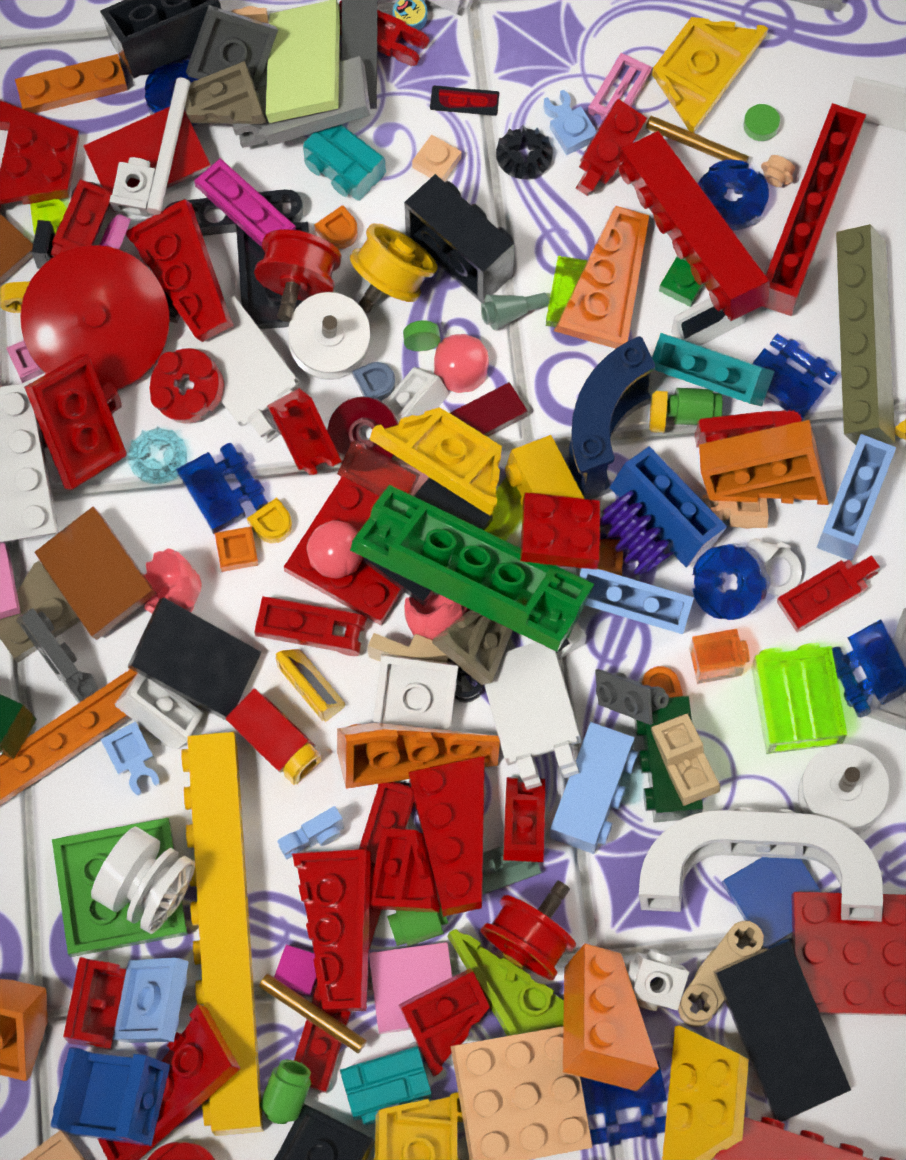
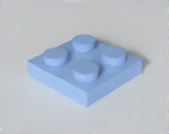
(151, 1000)

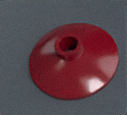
(350, 418)

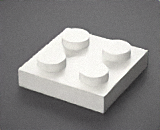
(415, 692)

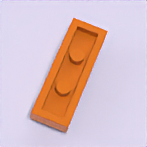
(71, 84)

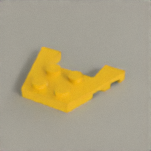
(419, 1130)

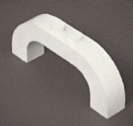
(762, 835)

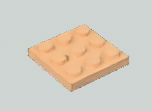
(519, 1098)

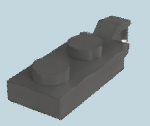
(57, 656)

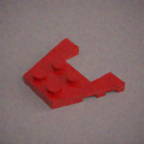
(36, 157)

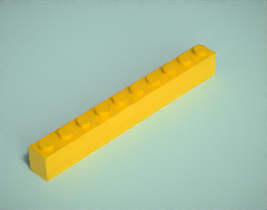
(223, 924)

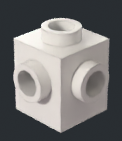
(669, 980)

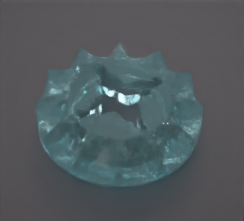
(150, 469)

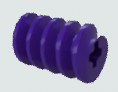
(634, 534)

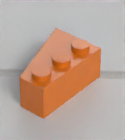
(765, 464)
(603, 1022)

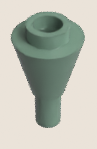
(503, 309)

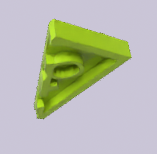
(511, 993)

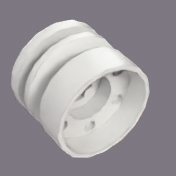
(137, 876)

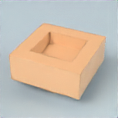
(436, 158)

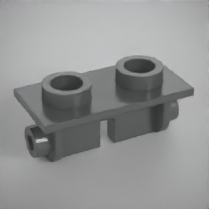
(629, 696)

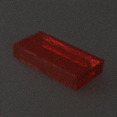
(376, 470)

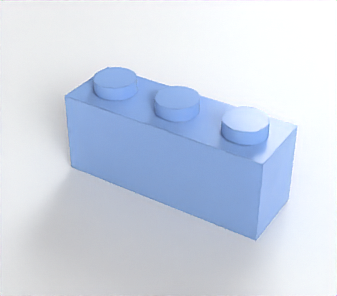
(856, 497)
(638, 600)
(595, 790)

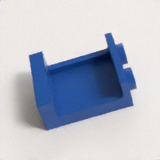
(110, 1096)

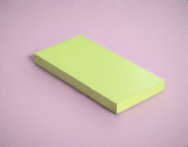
(304, 61)

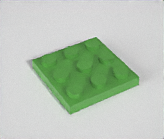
(88, 923)

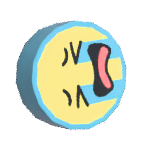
(412, 12)

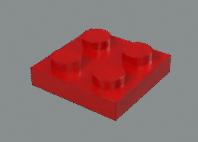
(560, 531)

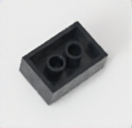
(154, 31)
(459, 237)

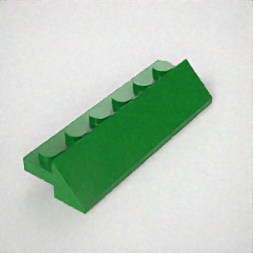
(472, 568)

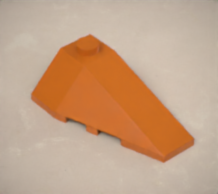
(388, 751)
(21, 1027)

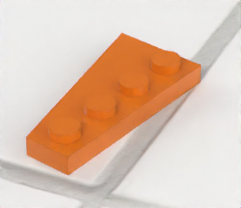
(607, 287)

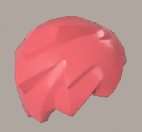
(172, 579)
(433, 616)

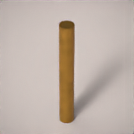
(693, 140)
(312, 1013)

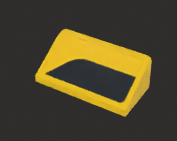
(309, 683)

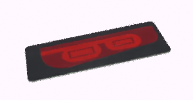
(464, 100)

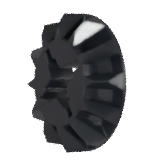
(510, 158)

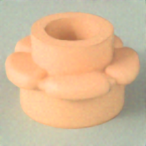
(778, 171)

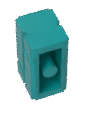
(344, 160)
(385, 1083)

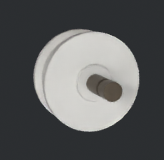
(329, 335)
(845, 786)

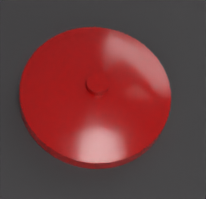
(99, 306)

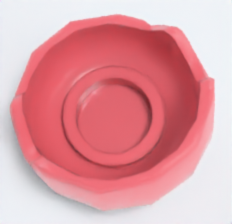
(461, 362)
(330, 549)

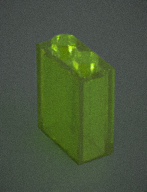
(798, 698)

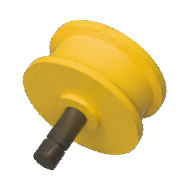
(391, 265)

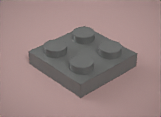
(229, 40)

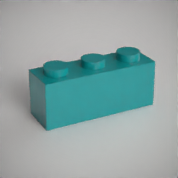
(711, 369)

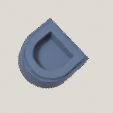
(375, 380)

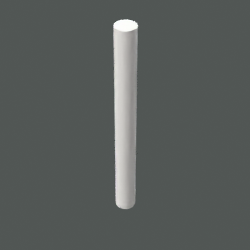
(168, 146)

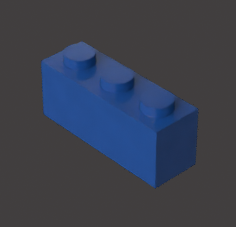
(672, 505)

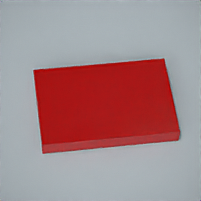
(144, 141)
(76, 421)

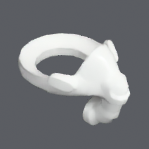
(769, 551)

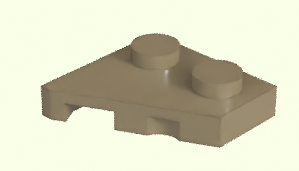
(225, 98)
(43, 595)
(475, 645)

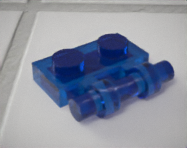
(789, 386)
(211, 492)
(881, 663)
(608, 1099)

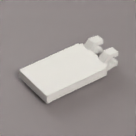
(250, 369)
(533, 711)

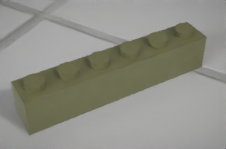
(865, 335)

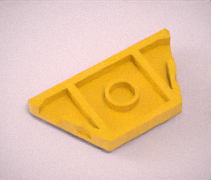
(703, 65)
(447, 453)
(703, 1098)

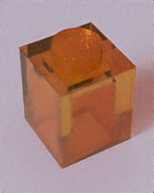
(718, 655)

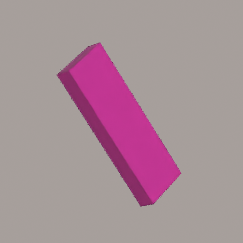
(240, 201)

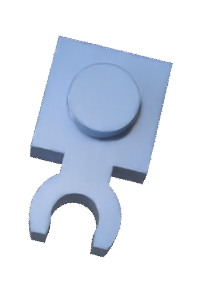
(569, 126)
(129, 752)
(320, 829)

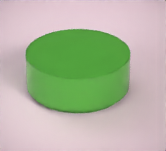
(761, 122)
(421, 336)

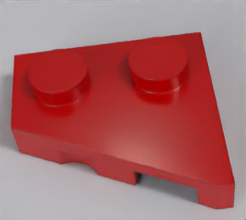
(403, 873)
(444, 1016)

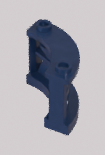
(605, 400)

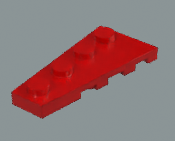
(180, 261)
(452, 823)
(338, 911)
(198, 1068)

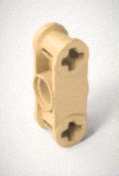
(705, 984)

